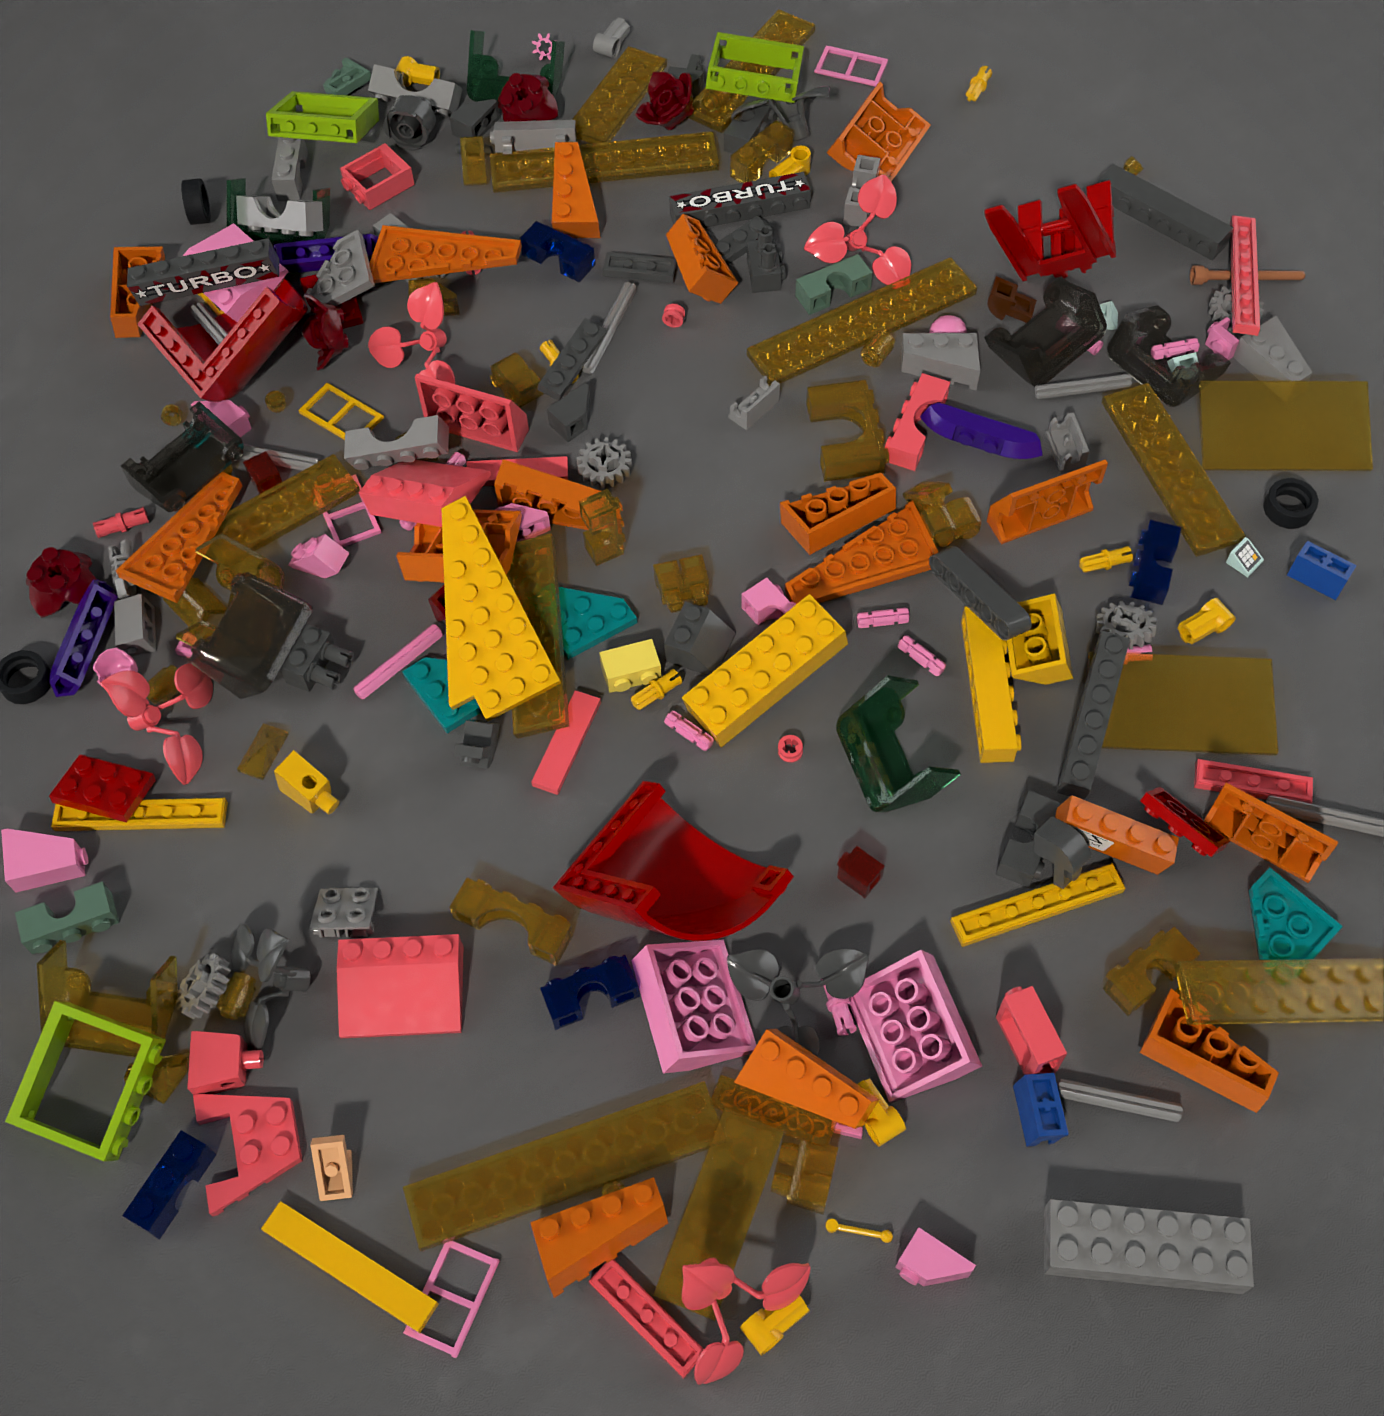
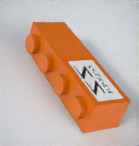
(1119, 835)

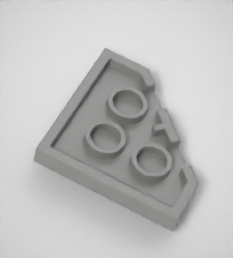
(345, 274)

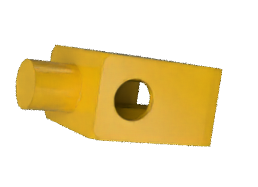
(305, 784)

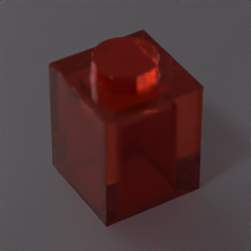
(262, 472)
(859, 871)

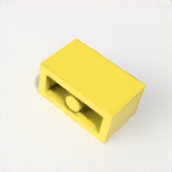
(630, 665)

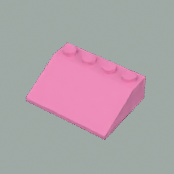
(236, 299)
(692, 1004)
(912, 1027)

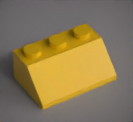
(1042, 651)

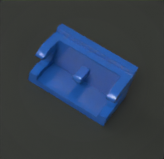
(1321, 570)
(1040, 1109)

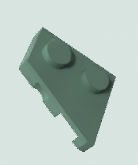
(347, 79)

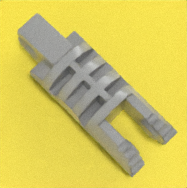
(123, 588)

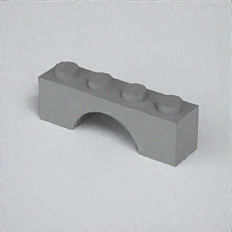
(388, 84)
(299, 215)
(424, 439)

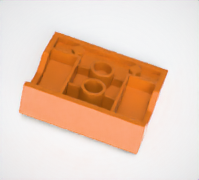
(879, 132)
(1045, 503)
(426, 556)
(1269, 833)

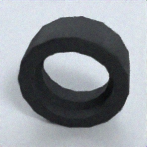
(195, 201)
(1297, 489)
(32, 691)

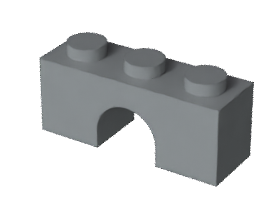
(864, 170)
(286, 176)

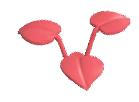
(831, 246)
(427, 307)
(129, 694)
(713, 1281)

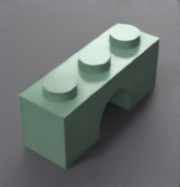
(849, 275)
(92, 913)

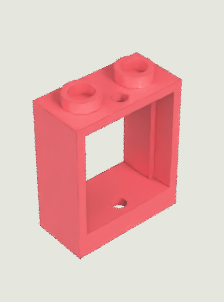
(371, 163)
(1030, 1032)

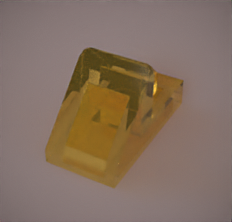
(473, 161)
(928, 494)

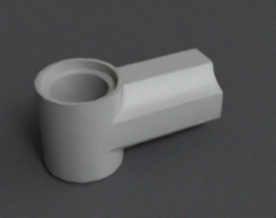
(610, 41)

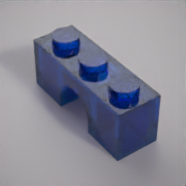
(574, 257)
(1158, 544)
(611, 978)
(155, 1202)

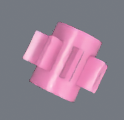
(539, 44)

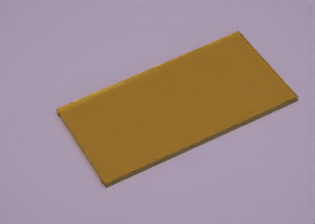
(1285, 425)
(1194, 705)

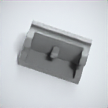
(756, 404)
(1067, 444)
(135, 625)

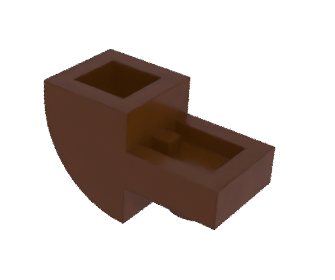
(1007, 301)

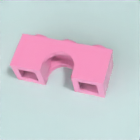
(765, 602)

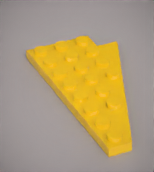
(488, 633)

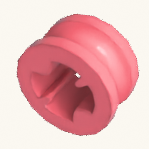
(673, 315)
(793, 740)

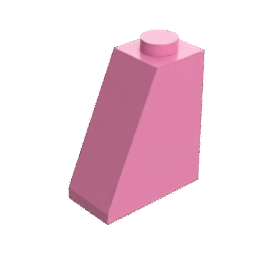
(40, 859)

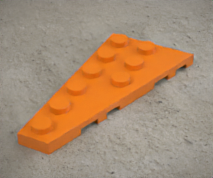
(421, 253)
(169, 556)
(873, 558)

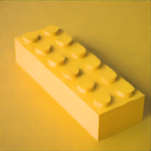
(765, 670)

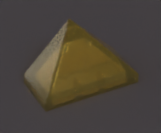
(262, 751)
(166, 1075)

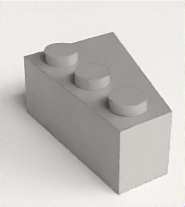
(1272, 354)
(942, 356)

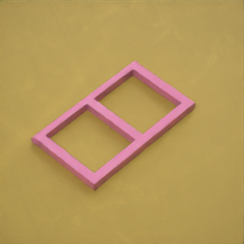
(854, 55)
(343, 512)
(474, 1306)

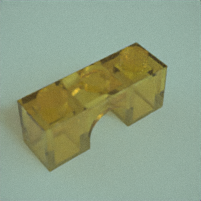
(772, 143)
(605, 525)
(1129, 984)

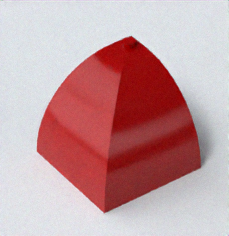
(226, 368)
(668, 875)

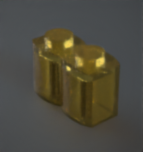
(515, 380)
(951, 521)

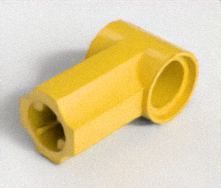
(416, 73)
(797, 162)
(1211, 618)
(884, 1120)
(767, 1327)

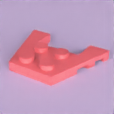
(263, 1142)

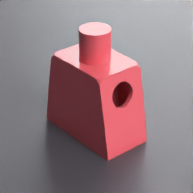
(219, 1062)

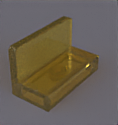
(196, 603)

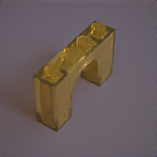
(852, 403)

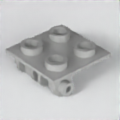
(344, 910)

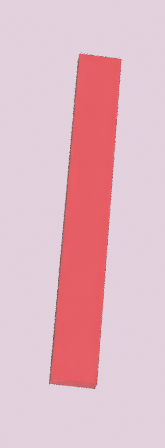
(1244, 276)

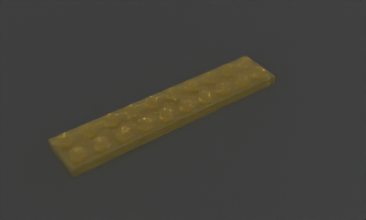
(609, 161)
(857, 321)
(561, 1166)

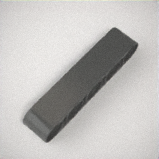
(980, 593)

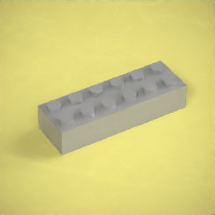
(1148, 1246)

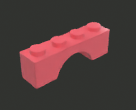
(908, 443)

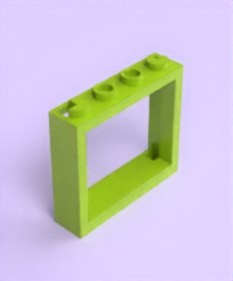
(757, 52)
(323, 117)
(45, 1060)

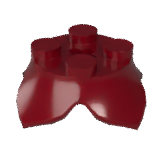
(669, 100)
(537, 106)
(324, 330)
(58, 578)

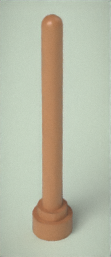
(1201, 275)

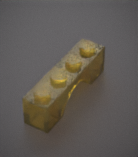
(480, 904)

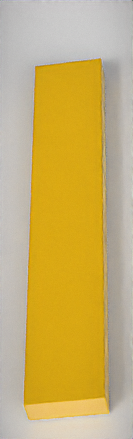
(148, 815)
(1036, 905)
(350, 1267)

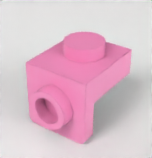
(1221, 340)

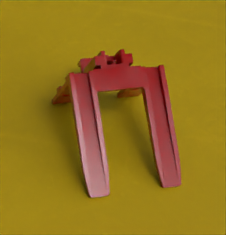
(1077, 238)

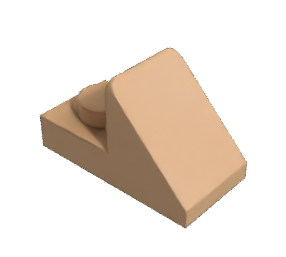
(332, 1167)

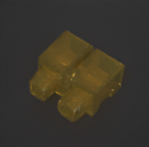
(682, 582)
(811, 1175)

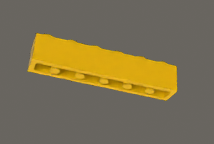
(990, 691)

